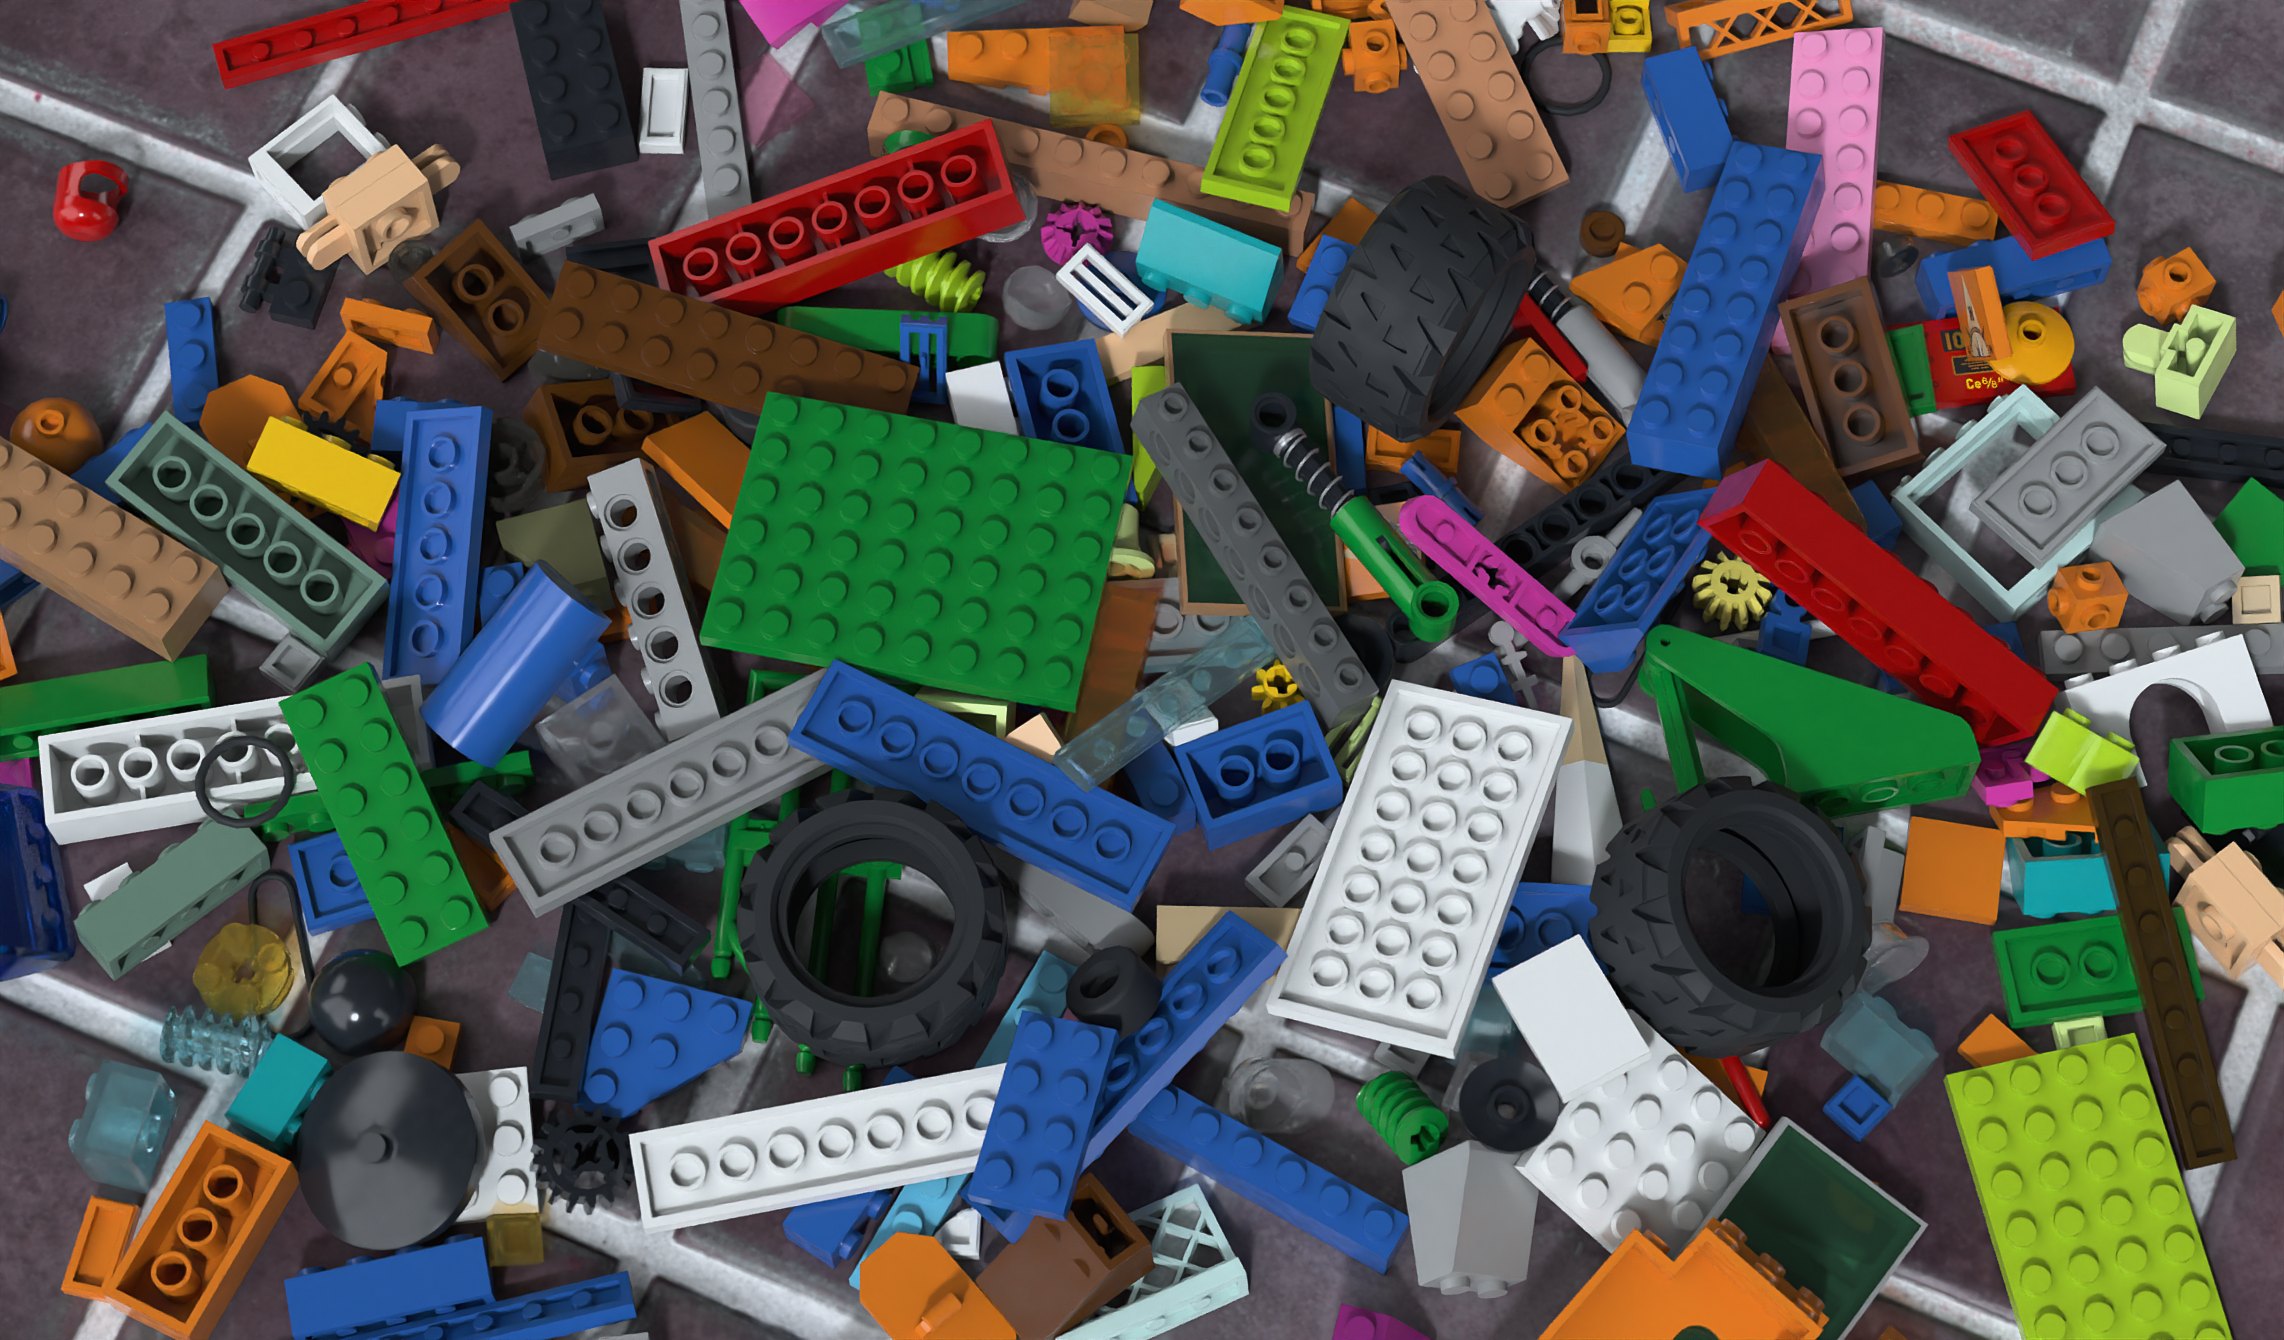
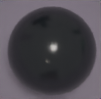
(362, 1002)

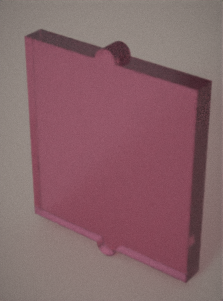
(768, 101)

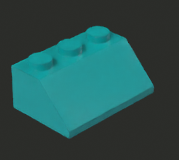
(1209, 263)
(2066, 874)

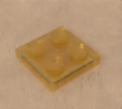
(1094, 80)

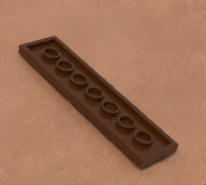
(710, 348)

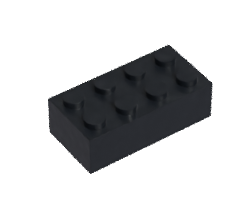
(573, 85)

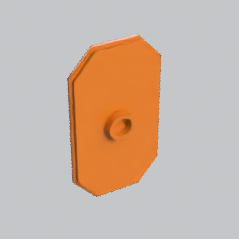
(237, 416)
(925, 1295)

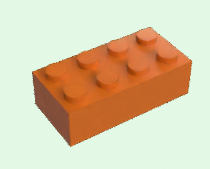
(202, 1235)

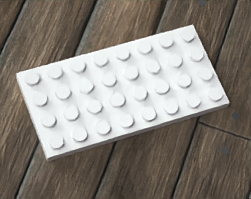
(1421, 868)

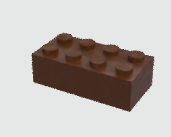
(1851, 379)

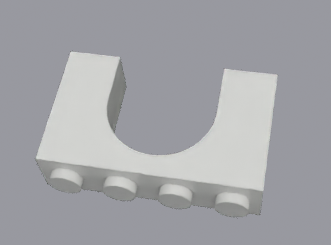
(2214, 674)

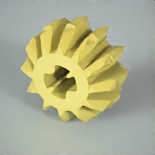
(1739, 607)

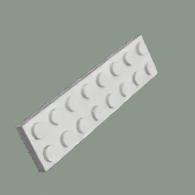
(813, 1149)

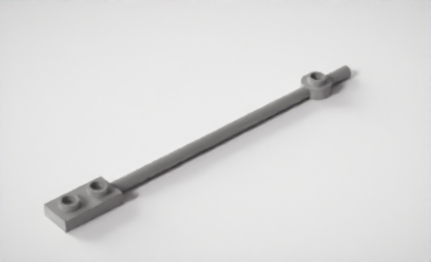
(1297, 857)

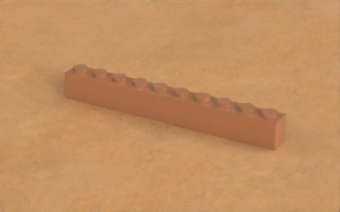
(1100, 173)

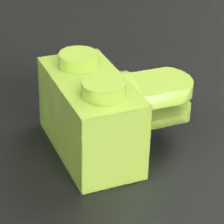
(2185, 360)

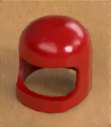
(87, 214)

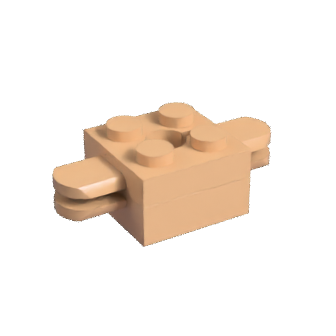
(379, 208)
(2230, 905)

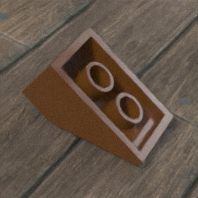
(482, 299)
(588, 431)

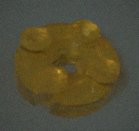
(236, 947)

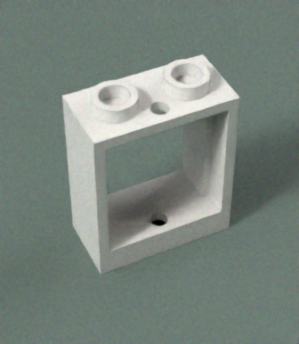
(297, 141)

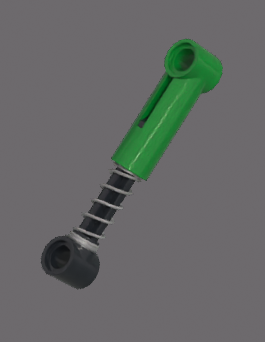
(1356, 522)

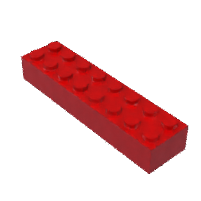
(845, 225)
(1877, 603)

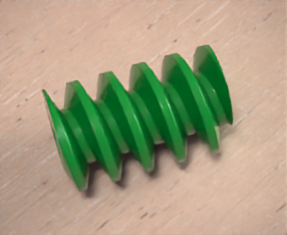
(1403, 1116)

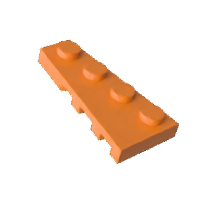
(1009, 56)

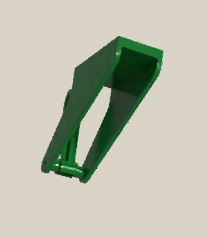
(1801, 728)

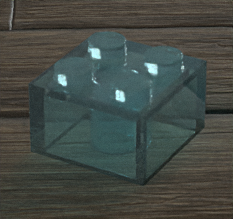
(123, 1125)

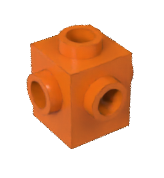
(1374, 56)
(2173, 286)
(2087, 597)

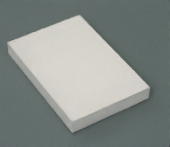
(1571, 1018)

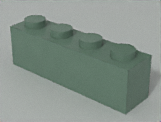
(170, 894)

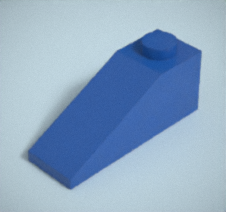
(1159, 788)

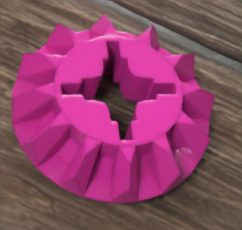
(1058, 241)

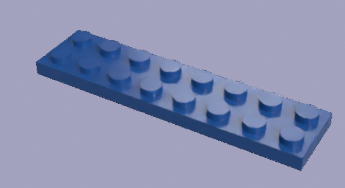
(988, 783)
(1194, 1004)

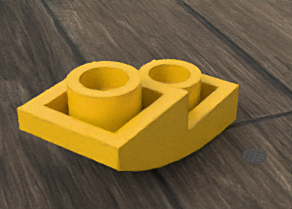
(1629, 26)

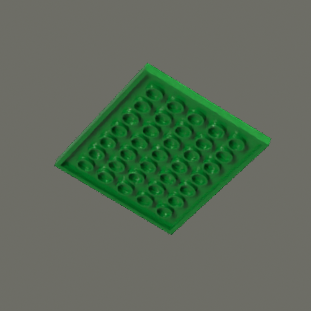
(919, 551)

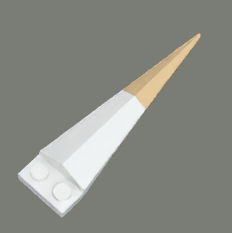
(1585, 796)

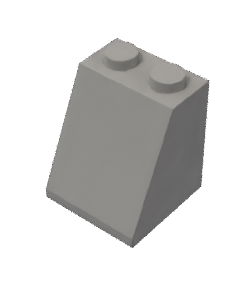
(2170, 556)
(1470, 1220)

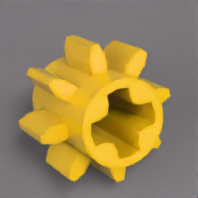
(1275, 677)

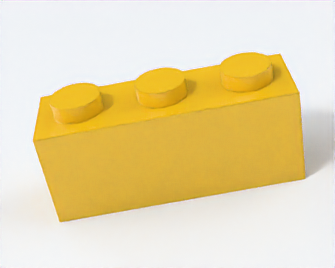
(323, 472)

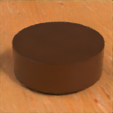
(1601, 233)

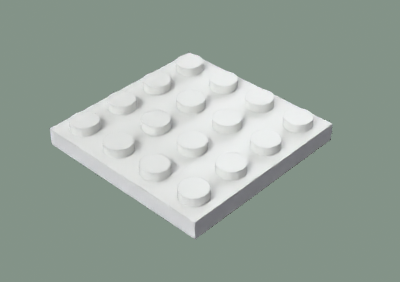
(1644, 1150)

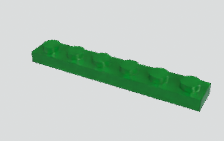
(447, 784)

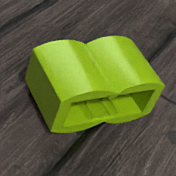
(2078, 755)

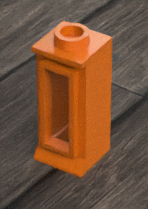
(1584, 32)

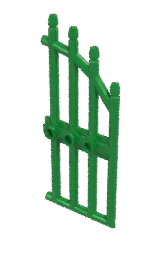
(750, 835)

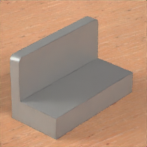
(1881, 871)

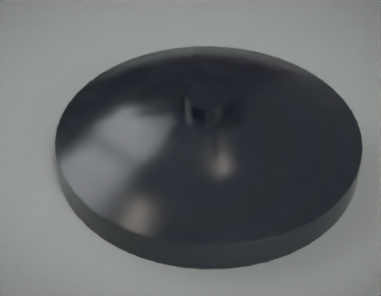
(390, 1151)

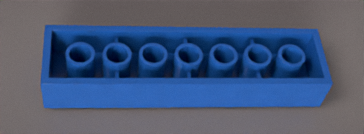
(1726, 311)

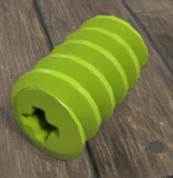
(941, 282)

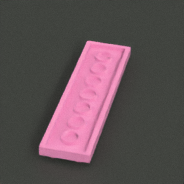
(1837, 116)

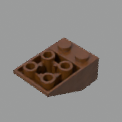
(1069, 1267)

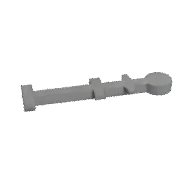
(1501, 635)

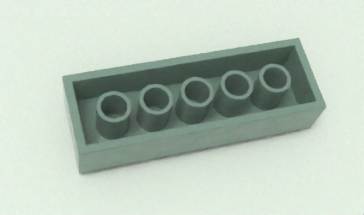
(250, 534)

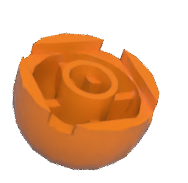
(58, 433)

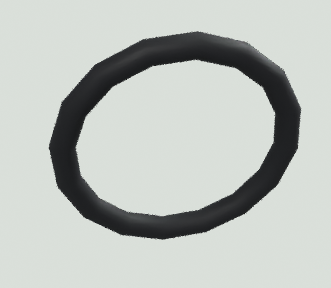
(1559, 110)
(251, 821)

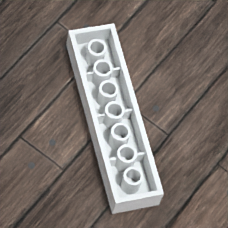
(145, 769)

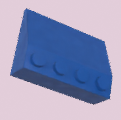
(1639, 582)

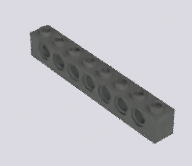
(1253, 557)

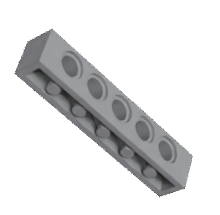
(610, 495)

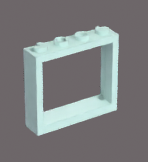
(1942, 464)

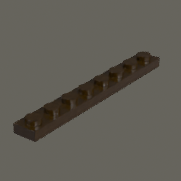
(2161, 973)

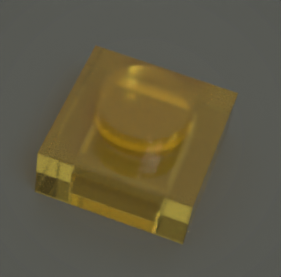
(514, 1239)

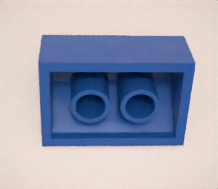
(1259, 775)

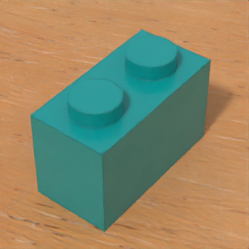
(279, 1094)

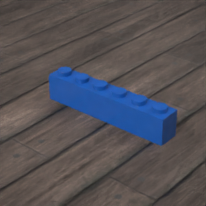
(1273, 1177)

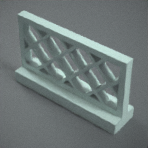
(1184, 1298)

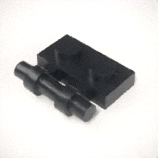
(301, 290)

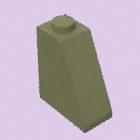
(564, 539)

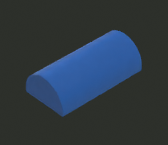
(1065, 397)
(514, 665)

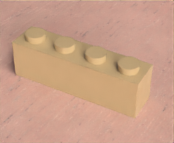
(1184, 926)

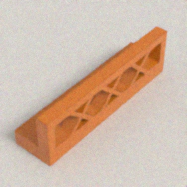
(1699, 12)

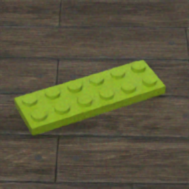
(1276, 108)

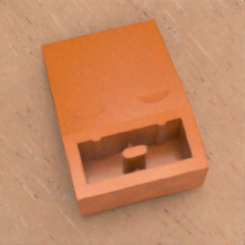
(1539, 417)

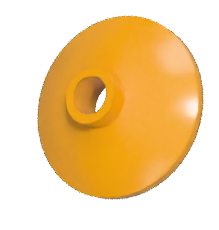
(2039, 359)

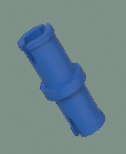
(1225, 64)
(1434, 482)

